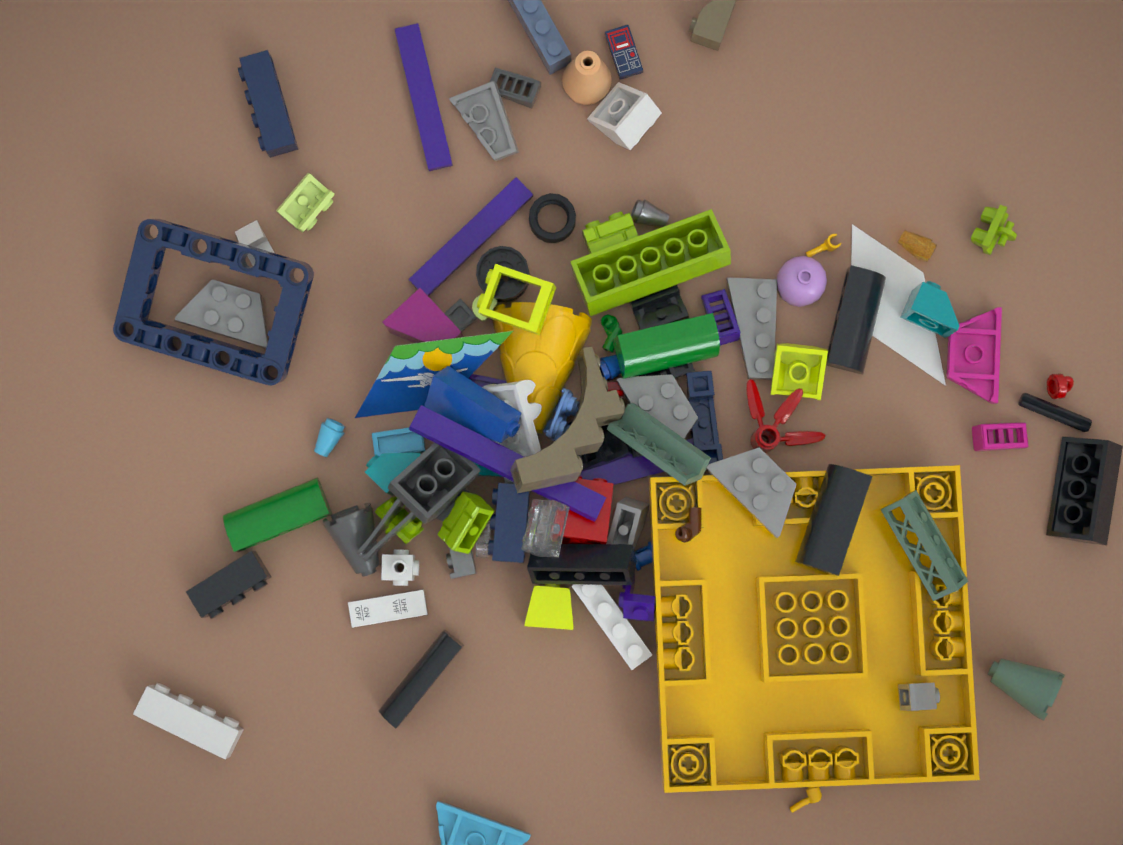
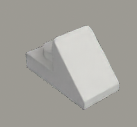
(253, 236)

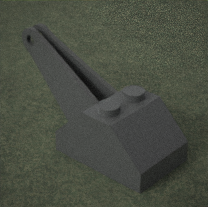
(425, 489)

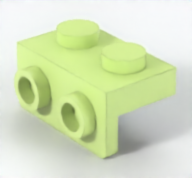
(306, 203)

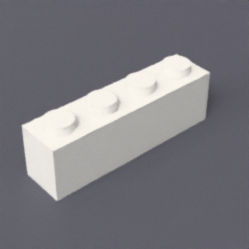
(613, 624)
(189, 721)

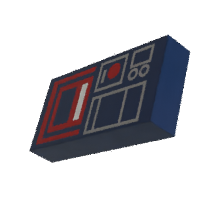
(623, 52)

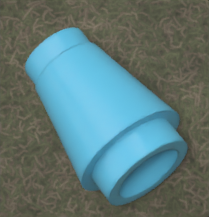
(328, 436)

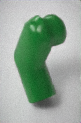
(612, 329)

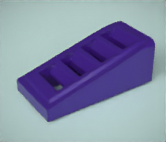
(725, 336)

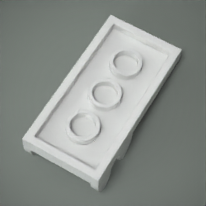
(515, 394)

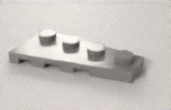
(756, 316)

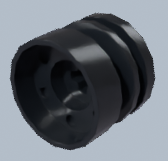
(509, 258)

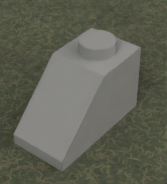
(628, 521)
(918, 696)

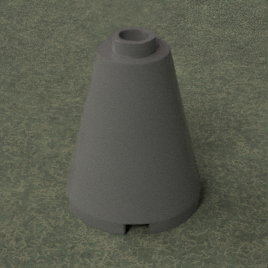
(350, 531)

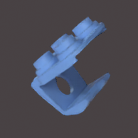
(558, 425)

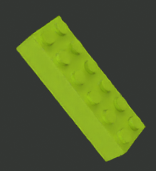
(651, 262)

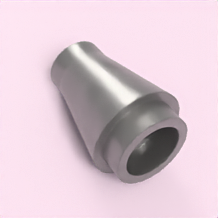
(647, 213)

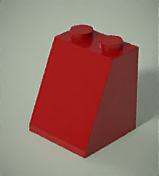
(584, 531)

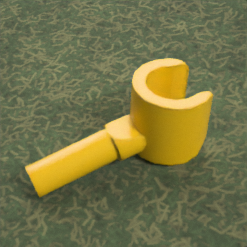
(825, 246)
(814, 795)

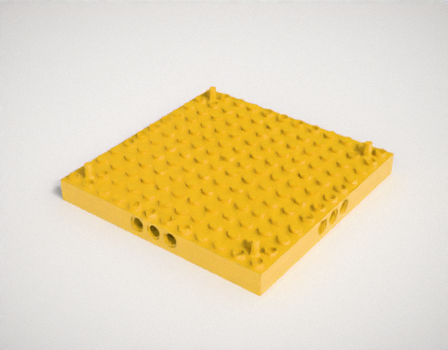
(796, 670)

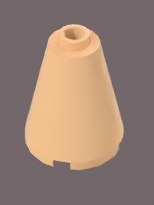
(586, 78)

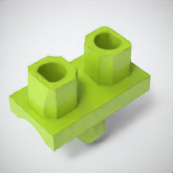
(997, 220)
(409, 531)

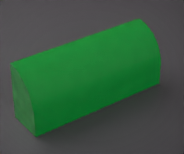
(667, 345)
(276, 515)

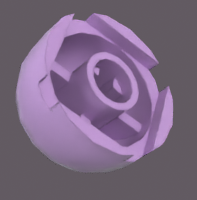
(801, 281)

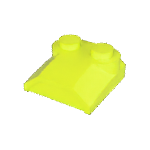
(797, 368)

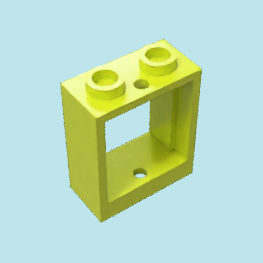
(541, 306)

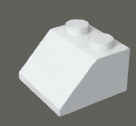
(625, 115)

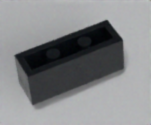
(229, 585)

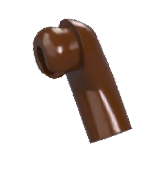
(692, 527)

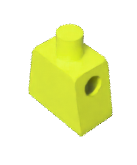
(550, 607)

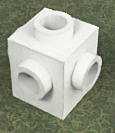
(390, 567)

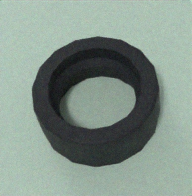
(561, 201)

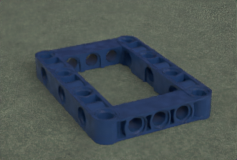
(196, 348)

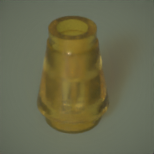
(917, 245)

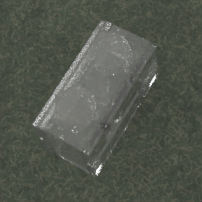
(545, 528)

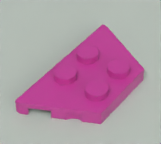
(975, 355)

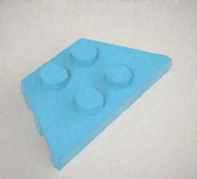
(468, 828)

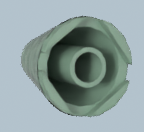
(1027, 685)

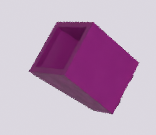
(421, 321)

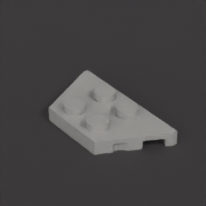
(227, 312)
(661, 399)
(758, 486)

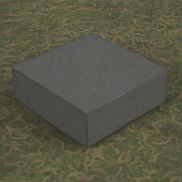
(461, 315)

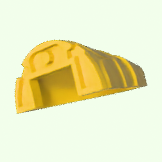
(543, 357)

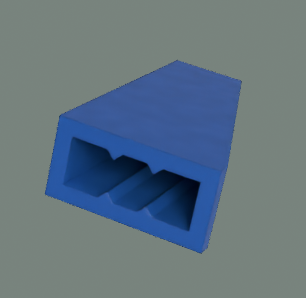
(471, 406)

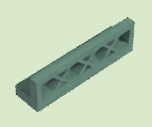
(659, 444)
(933, 542)

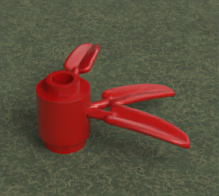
(781, 416)

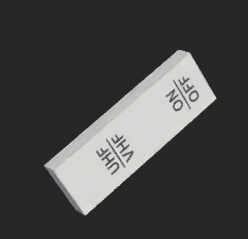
(387, 608)

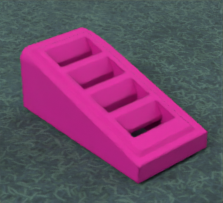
(984, 440)

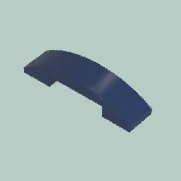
(704, 432)

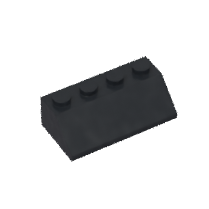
(1084, 490)

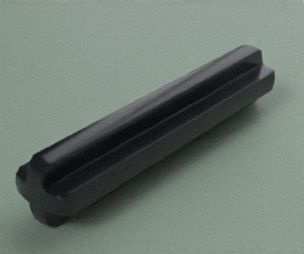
(1055, 412)

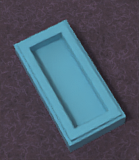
(397, 442)

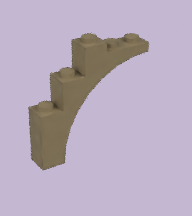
(560, 460)

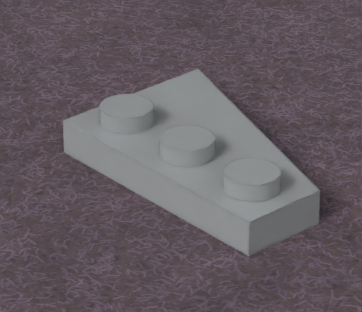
(487, 117)

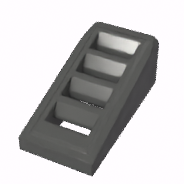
(533, 84)

